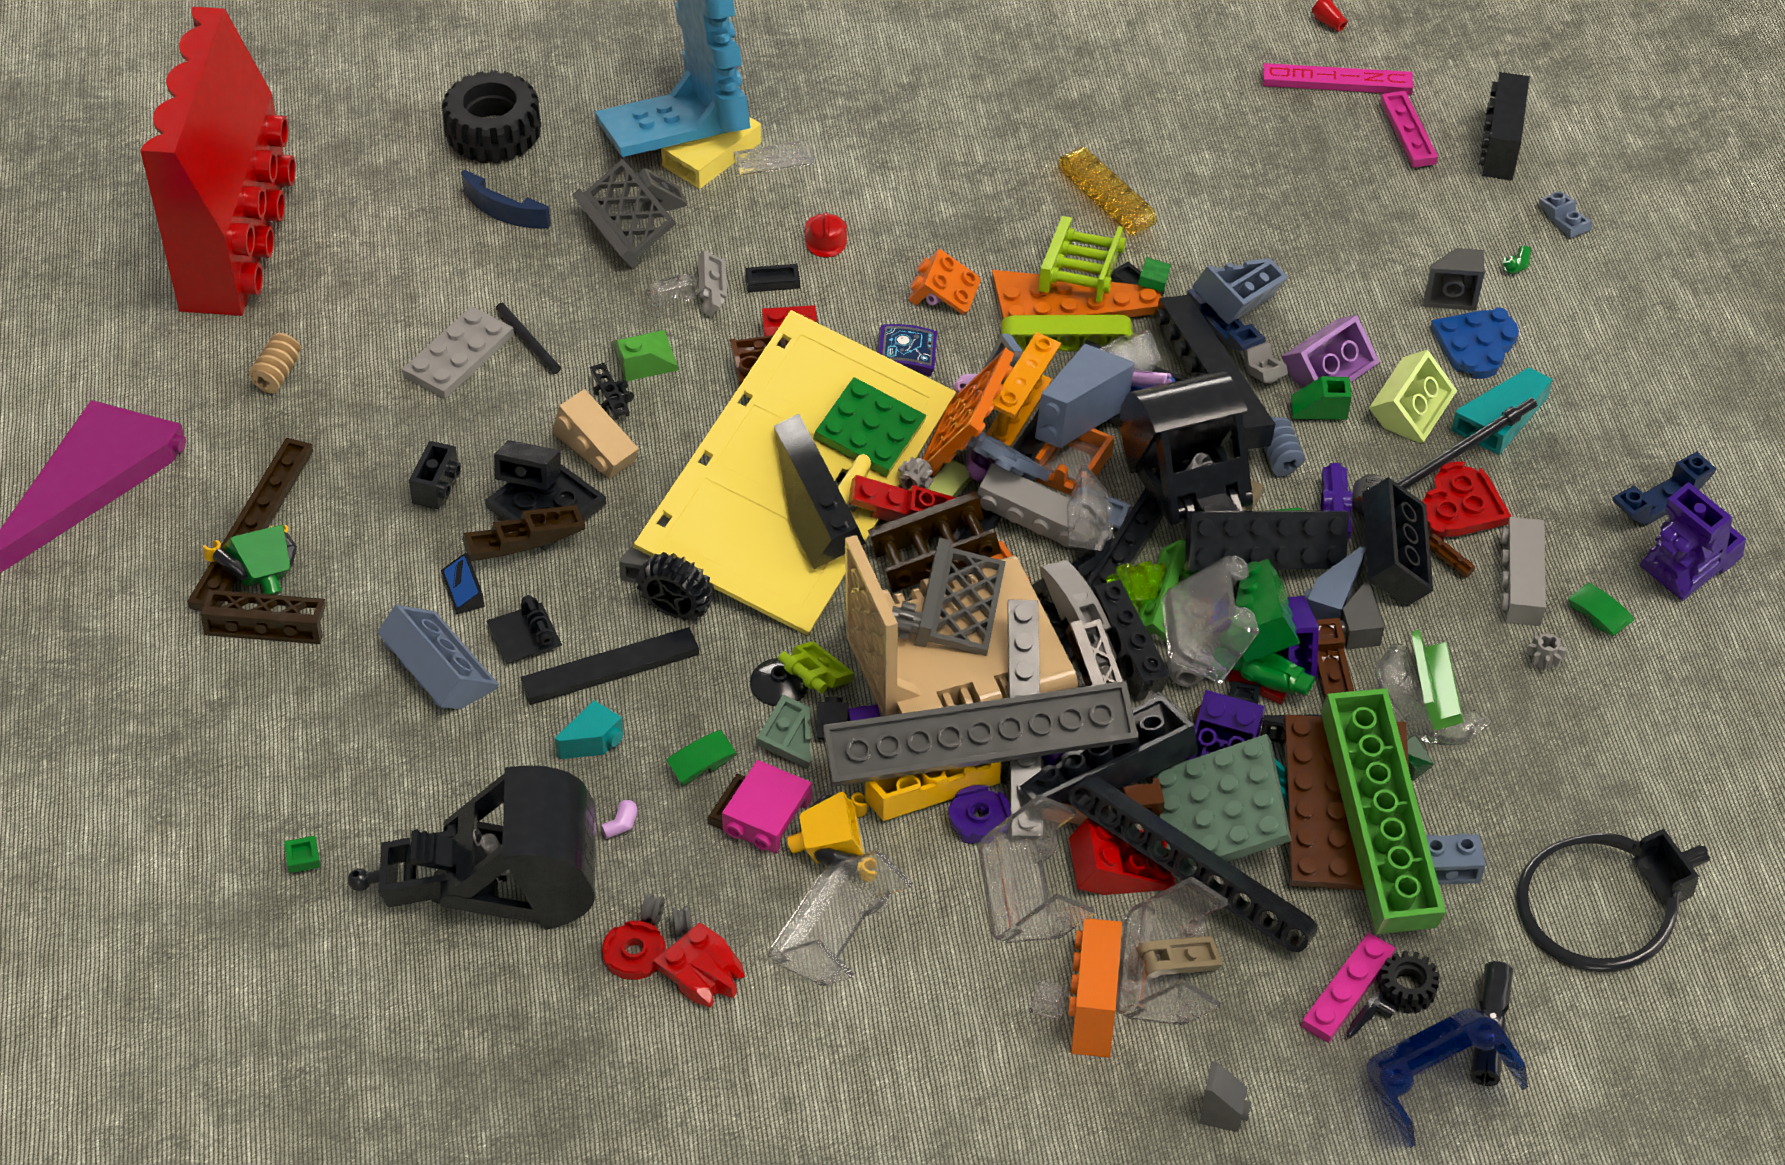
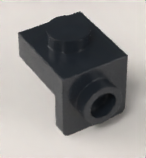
(831, 712)

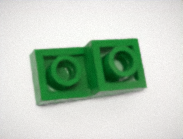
(1603, 609)
(701, 755)

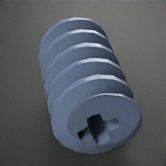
(1285, 451)

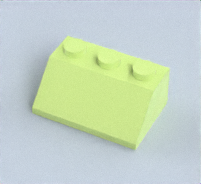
(1413, 397)

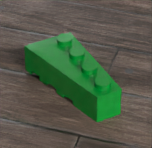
(1267, 599)

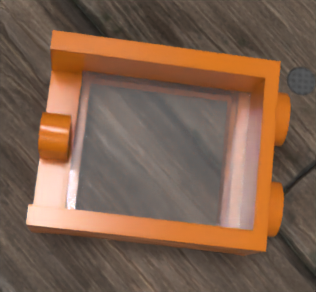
(1089, 449)

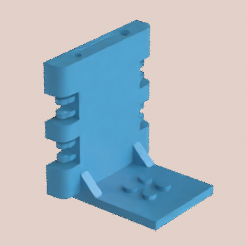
(704, 99)

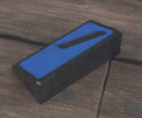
(463, 585)

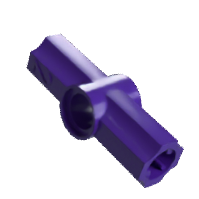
(1335, 490)

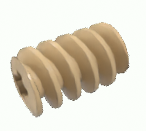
(275, 362)

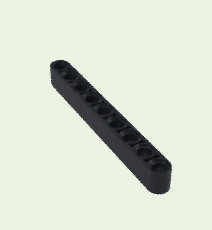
(1207, 862)

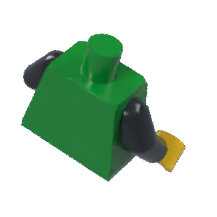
(256, 557)

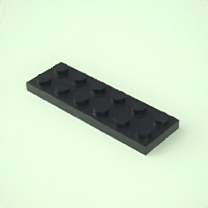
(1284, 537)

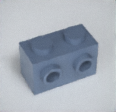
(1457, 858)

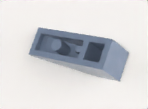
(1335, 586)

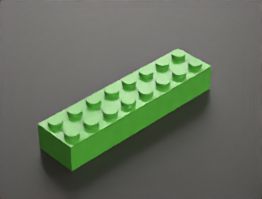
(1382, 811)

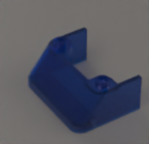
(1395, 1067)

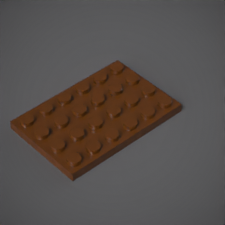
(1316, 817)

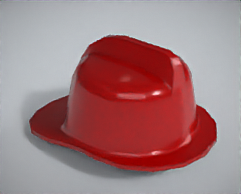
(825, 235)

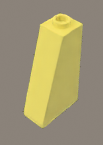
(708, 157)

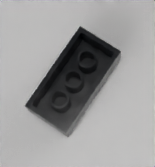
(1504, 125)
(1397, 542)

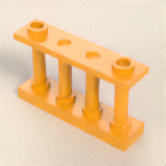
(1023, 389)

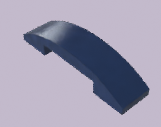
(525, 214)
(1232, 335)

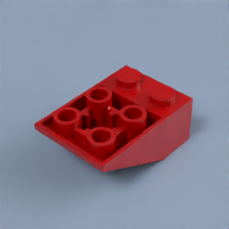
(1111, 865)

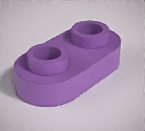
(977, 464)

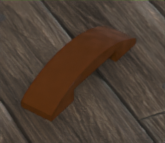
(1332, 662)

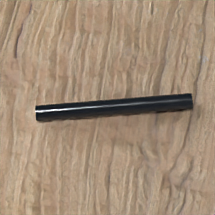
(528, 338)

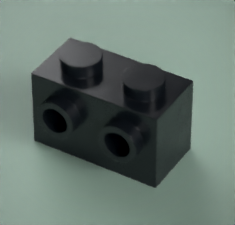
(527, 464)
(434, 475)

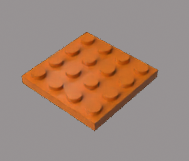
(967, 411)

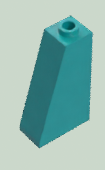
(1492, 403)

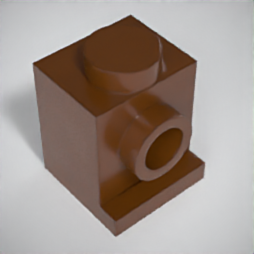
(1147, 795)

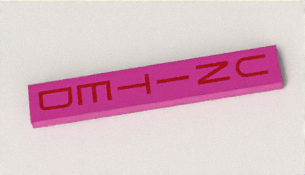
(1337, 78)

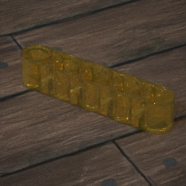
(1107, 190)

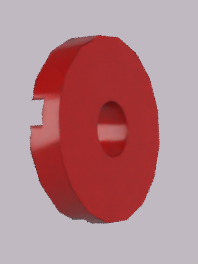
(633, 965)

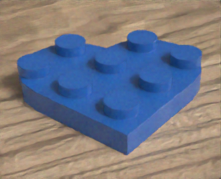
(1476, 340)

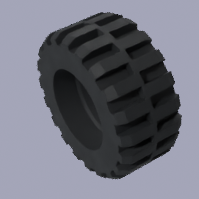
(494, 137)

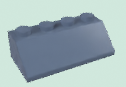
(436, 657)

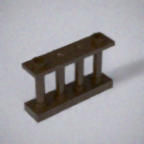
(928, 524)

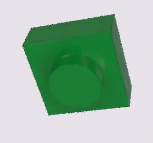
(302, 854)

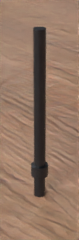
(1509, 417)

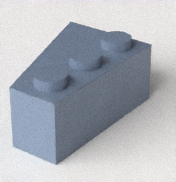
(1239, 288)

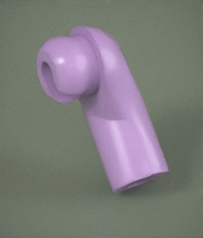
(624, 819)

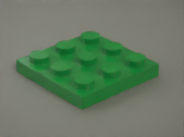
(870, 425)

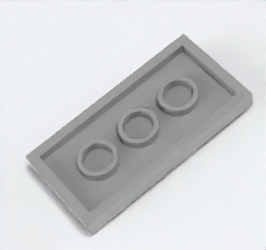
(458, 352)

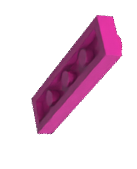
(1409, 129)
(1347, 987)

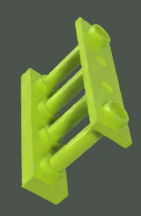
(1062, 246)

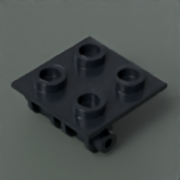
(524, 631)

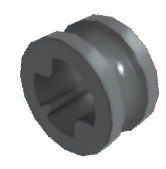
(652, 909)
(681, 920)

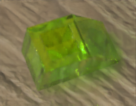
(1140, 581)

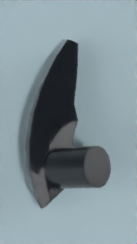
(1374, 1004)

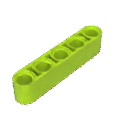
(1067, 329)

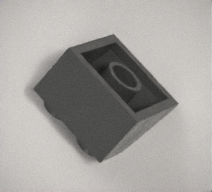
(1456, 280)

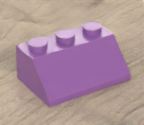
(1333, 351)

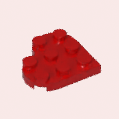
(1463, 502)

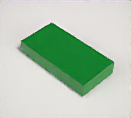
(1154, 274)

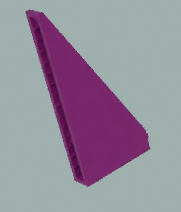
(92, 466)

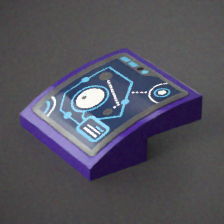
(909, 346)

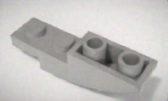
(1075, 600)

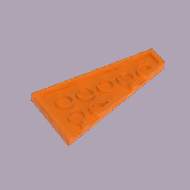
(1019, 295)

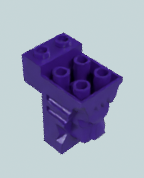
(1693, 543)

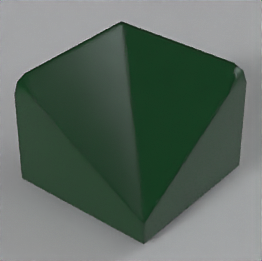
(1418, 758)

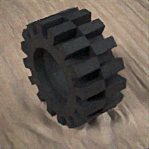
(1412, 967)

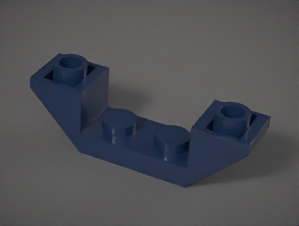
(1651, 504)

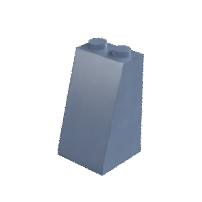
(1083, 395)

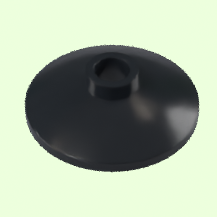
(769, 687)

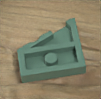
(788, 732)

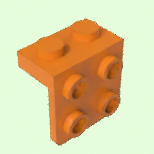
(946, 280)

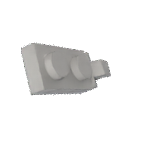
(712, 282)

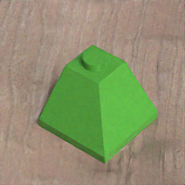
(645, 355)

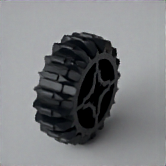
(675, 586)

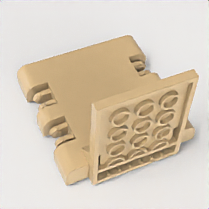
(939, 676)

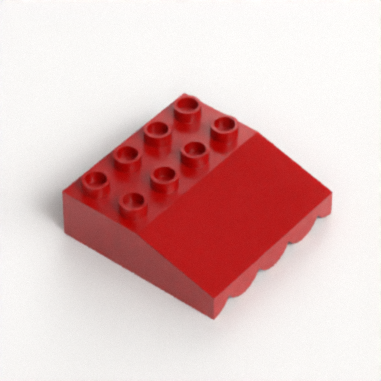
(217, 169)

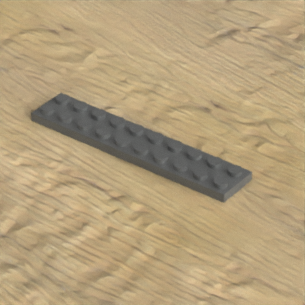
(979, 733)

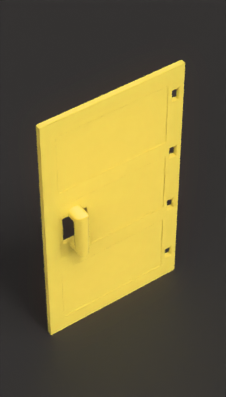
(736, 508)

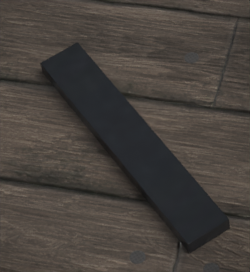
(609, 665)

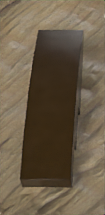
(519, 535)

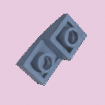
(1563, 214)

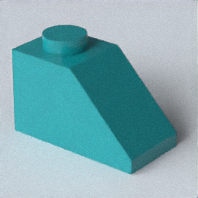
(590, 733)

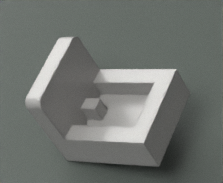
(1263, 365)

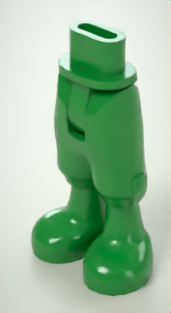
(1276, 674)

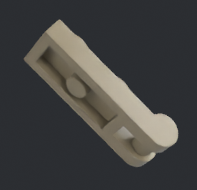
(1179, 956)

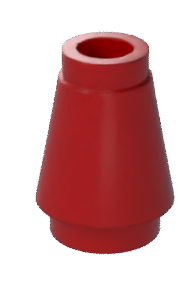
(1329, 14)

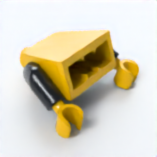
(831, 829)

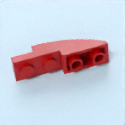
(890, 501)

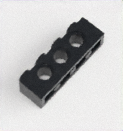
(1136, 653)

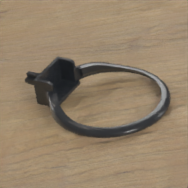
(1660, 863)

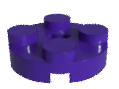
(963, 808)

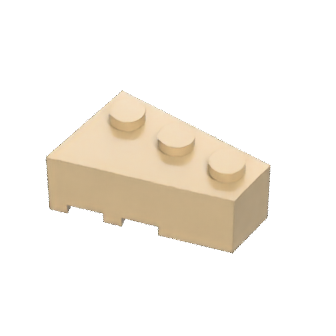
(594, 434)

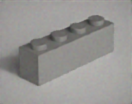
(1025, 503)
(1524, 571)

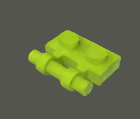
(816, 667)

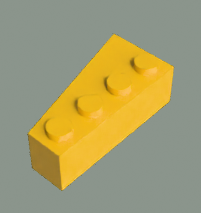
(914, 792)

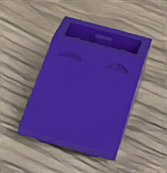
(1228, 714)

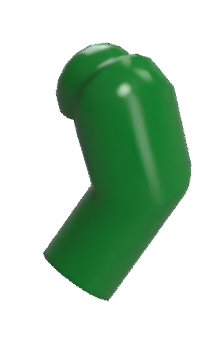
(1520, 263)

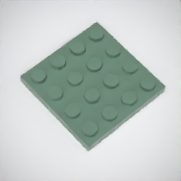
(1227, 800)

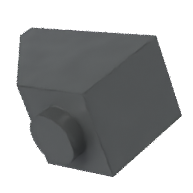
(1362, 620)
(1224, 1100)

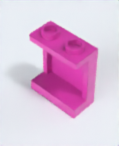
(765, 806)

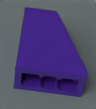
(1307, 629)

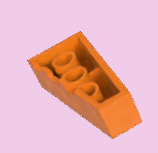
(1095, 986)

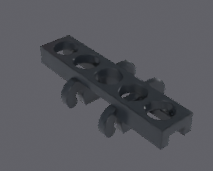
(612, 389)

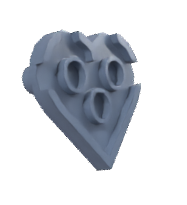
(1008, 457)

